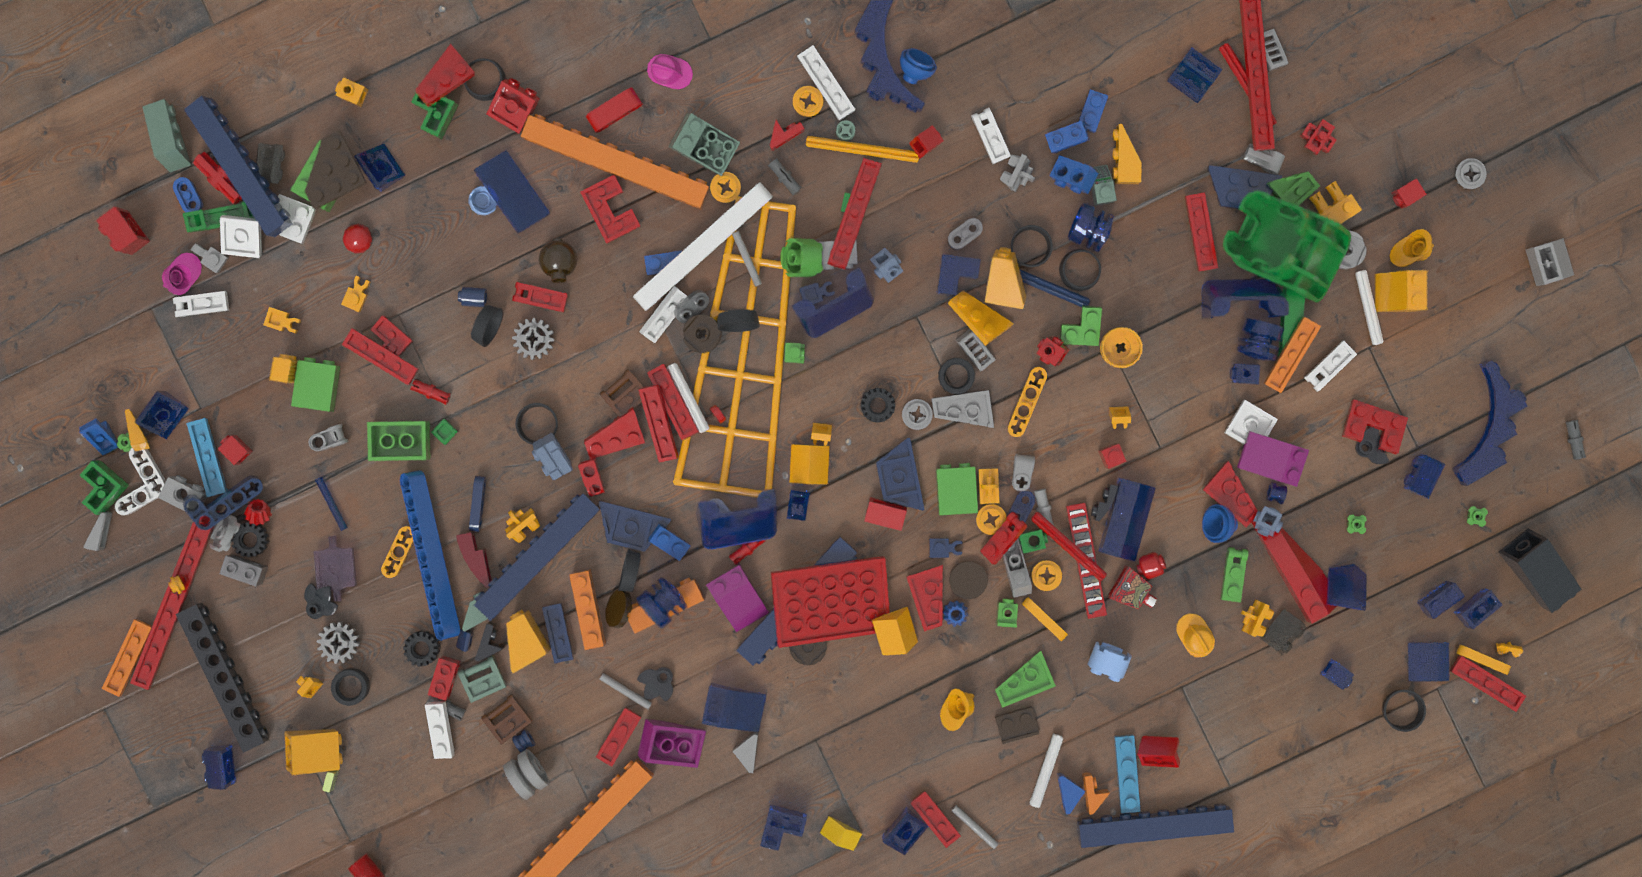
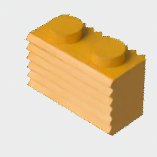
(284, 368)

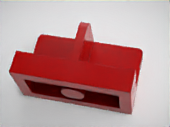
(1159, 751)

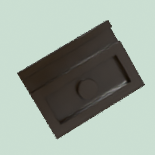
(1017, 725)

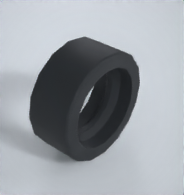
(956, 390)
(336, 690)

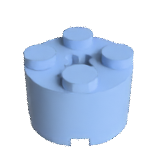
(1109, 661)

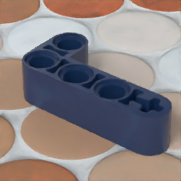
(226, 499)

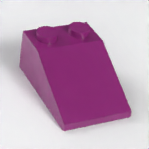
(1273, 458)
(737, 597)
(671, 744)

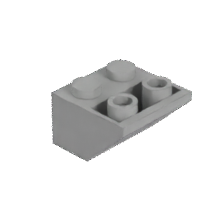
(1549, 262)

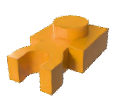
(354, 296)
(279, 320)

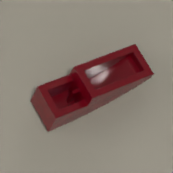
(475, 558)

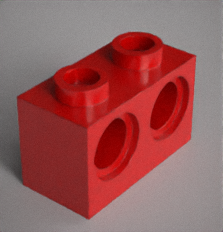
(444, 677)

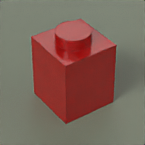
(926, 141)
(1408, 193)
(234, 449)
(1112, 456)

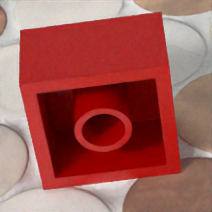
(122, 231)

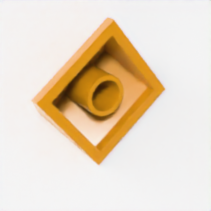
(809, 464)
(895, 632)

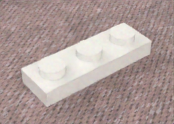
(662, 315)
(439, 730)

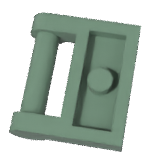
(484, 685)

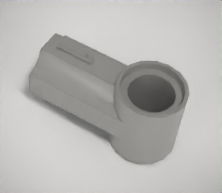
(1268, 160)

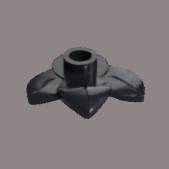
(1371, 440)
(320, 600)
(655, 685)

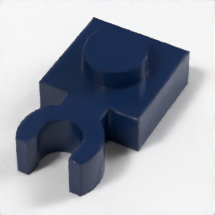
(814, 293)
(940, 547)

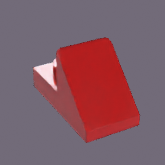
(780, 137)

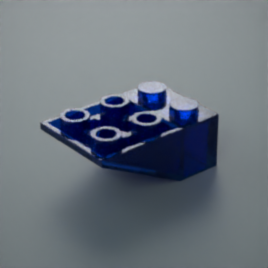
(733, 708)

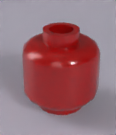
(1151, 565)

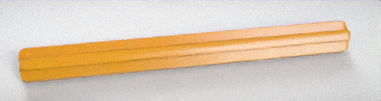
(863, 149)

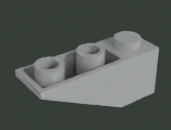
(1017, 571)

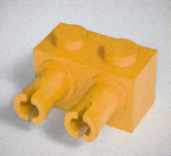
(1343, 207)

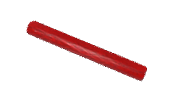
(1237, 68)
(1068, 546)

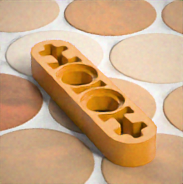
(1030, 403)

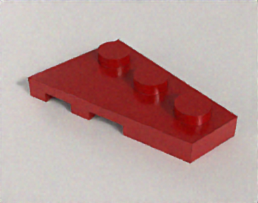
(444, 77)
(618, 435)
(1228, 491)
(927, 595)

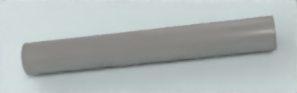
(747, 259)
(626, 691)
(974, 826)

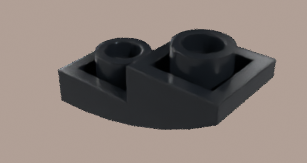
(1101, 508)

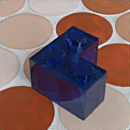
(952, 269)
(780, 821)

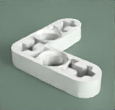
(148, 488)

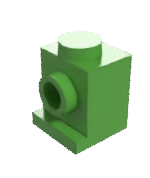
(794, 353)
(1001, 619)

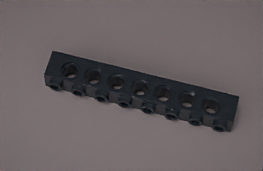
(213, 674)

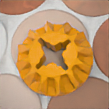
(803, 93)
(728, 196)
(982, 516)
(1053, 582)

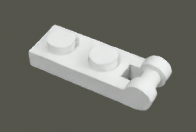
(991, 136)
(201, 304)
(1331, 365)

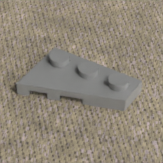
(965, 407)

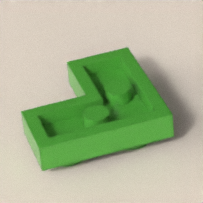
(1087, 332)

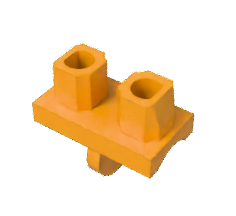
(988, 486)
(518, 521)
(1255, 617)

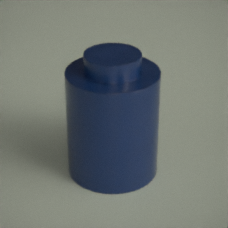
(472, 296)

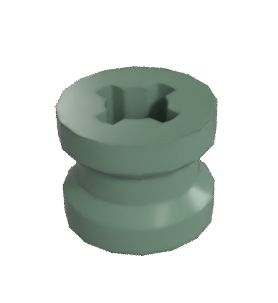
(845, 127)

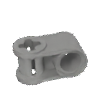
(331, 438)
(1023, 468)

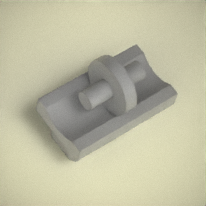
(1021, 173)

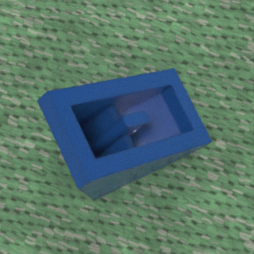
(1070, 792)

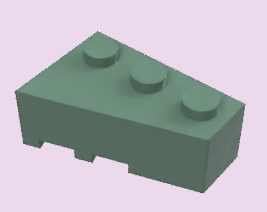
(166, 135)

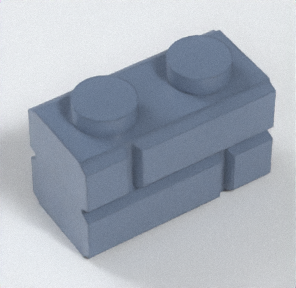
(552, 456)

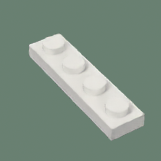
(826, 83)

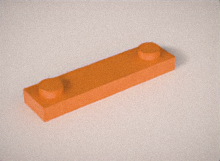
(1292, 354)
(127, 658)

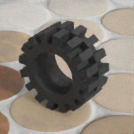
(889, 405)
(261, 543)
(410, 648)

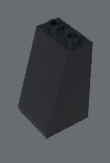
(1540, 569)

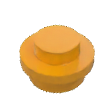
(176, 584)

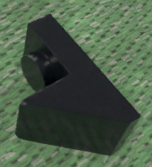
(486, 647)

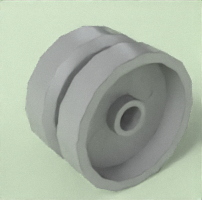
(526, 774)

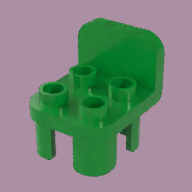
(1288, 245)

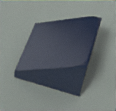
(464, 640)

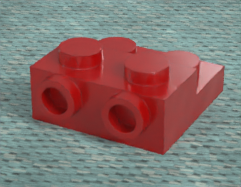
(513, 104)

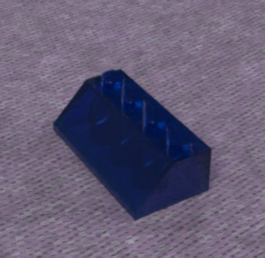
(1127, 519)

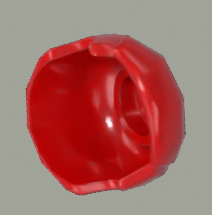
(357, 238)

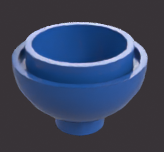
(916, 65)
(1219, 523)

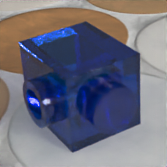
(1245, 374)

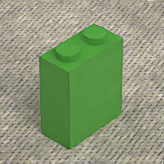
(315, 385)
(956, 489)

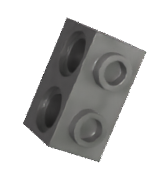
(244, 570)

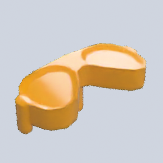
(1504, 648)

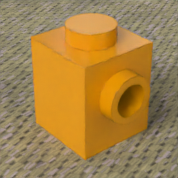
(351, 92)

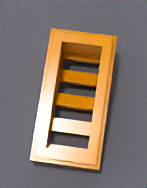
(136, 435)

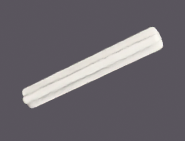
(1369, 307)
(688, 398)
(1046, 770)

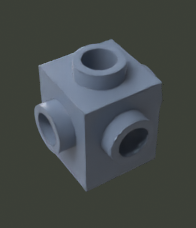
(886, 265)
(1271, 515)

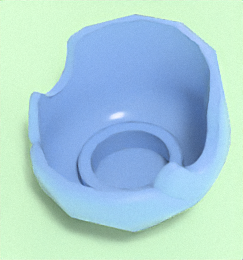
(481, 201)

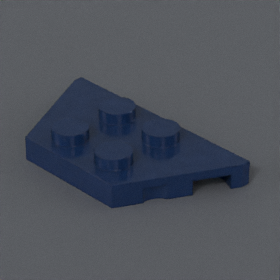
(1235, 184)
(899, 477)
(629, 526)

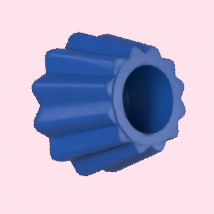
(955, 606)

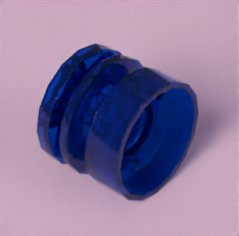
(1090, 227)
(1260, 339)
(663, 601)

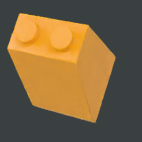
(1005, 280)
(1401, 291)
(525, 640)
(312, 751)

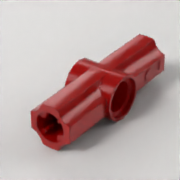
(217, 177)

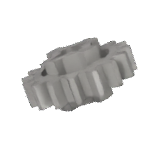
(541, 339)
(339, 634)

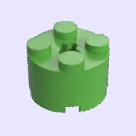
(802, 257)

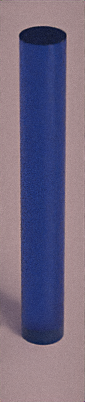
(331, 503)

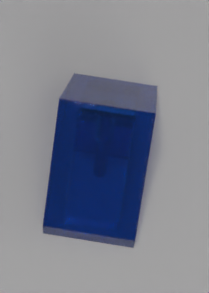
(798, 504)

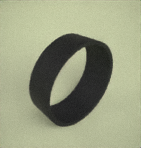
(487, 97)
(1047, 237)
(1062, 271)
(738, 320)
(486, 325)
(519, 418)
(629, 571)
(1419, 718)

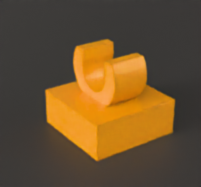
(1119, 415)
(821, 432)
(309, 686)

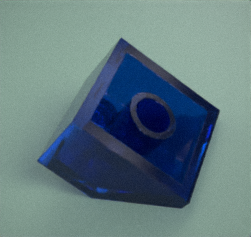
(219, 767)

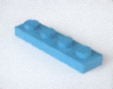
(207, 457)
(1127, 773)

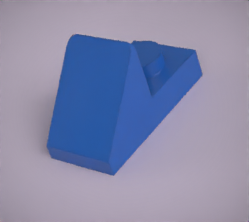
(99, 436)

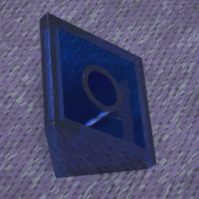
(380, 167)
(162, 414)
(1347, 587)
(904, 831)

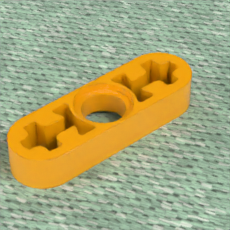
(400, 536)
(1044, 619)
(1483, 659)

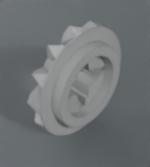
(1474, 166)
(922, 422)

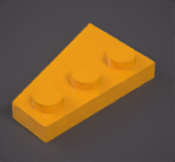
(979, 318)

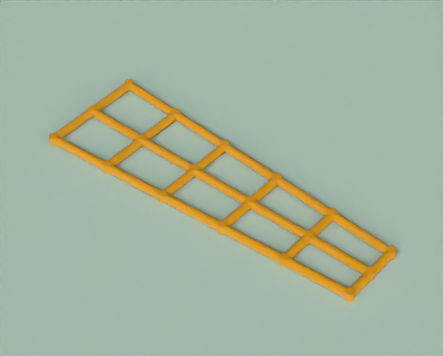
(740, 375)

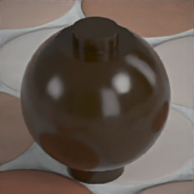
(558, 260)

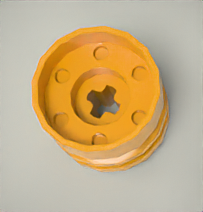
(1132, 347)

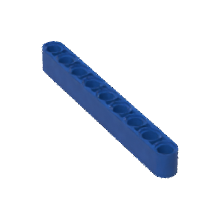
(429, 555)

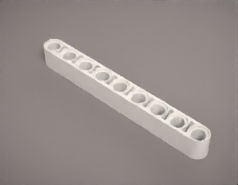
(702, 246)

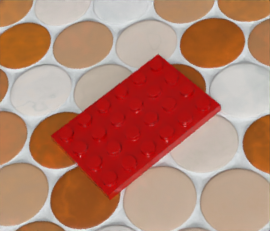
(829, 601)

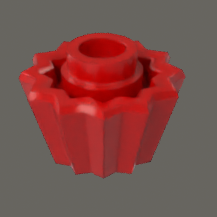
(257, 512)

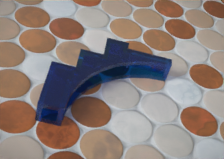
(885, 82)
(1502, 404)

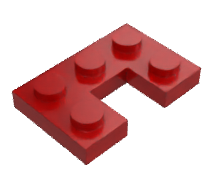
(596, 201)
(1364, 414)

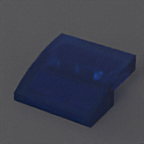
(1194, 75)
(1428, 661)

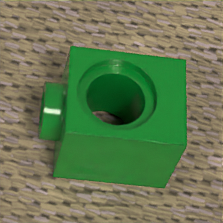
(1024, 540)

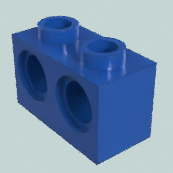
(1067, 137)
(1075, 171)

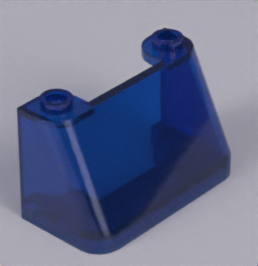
(1218, 293)
(821, 320)
(738, 526)

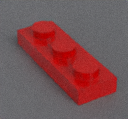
(618, 736)
(935, 819)

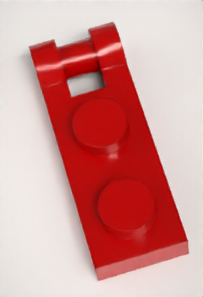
(540, 297)
(1003, 538)

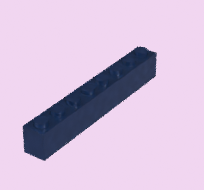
(238, 166)
(533, 560)
(764, 635)
(1155, 826)

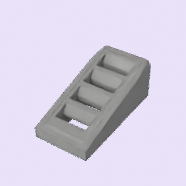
(1280, 52)
(966, 336)
(99, 533)

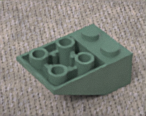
(704, 144)

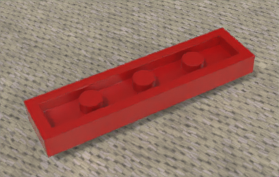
(1201, 232)
(380, 356)
(673, 402)
(658, 423)
(1487, 683)

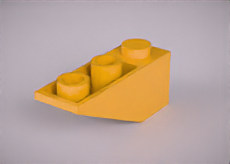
(1128, 165)

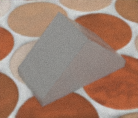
(746, 751)

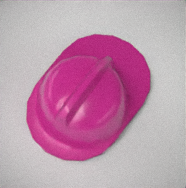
(669, 71)
(182, 273)

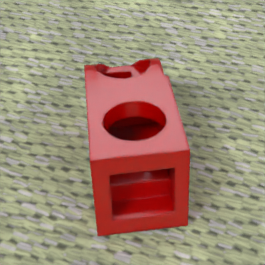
(591, 477)

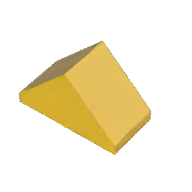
(840, 833)

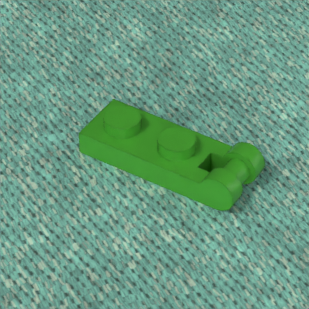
(1234, 575)

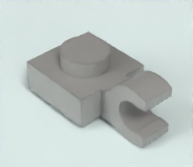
(211, 258)

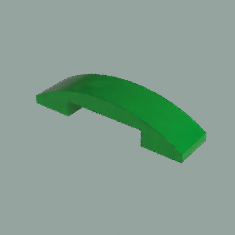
(210, 219)

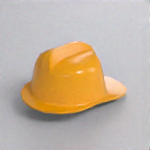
(1412, 248)
(1195, 635)
(956, 709)

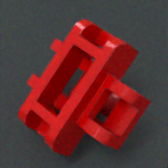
(1319, 135)

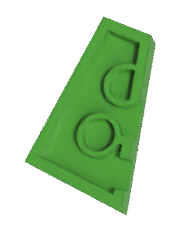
(1026, 682)

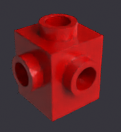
(1058, 351)

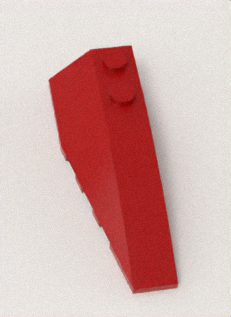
(1300, 573)

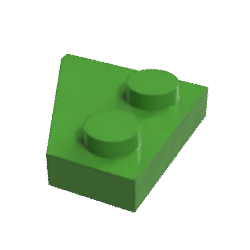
(1294, 187)

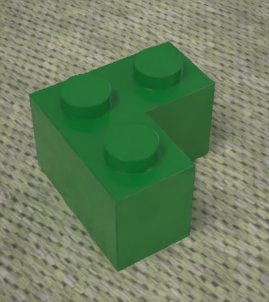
(438, 115)
(106, 485)

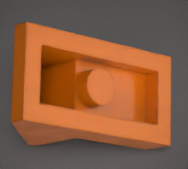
(1093, 798)

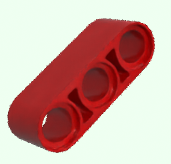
(614, 110)

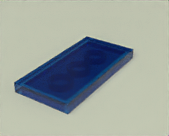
(511, 192)

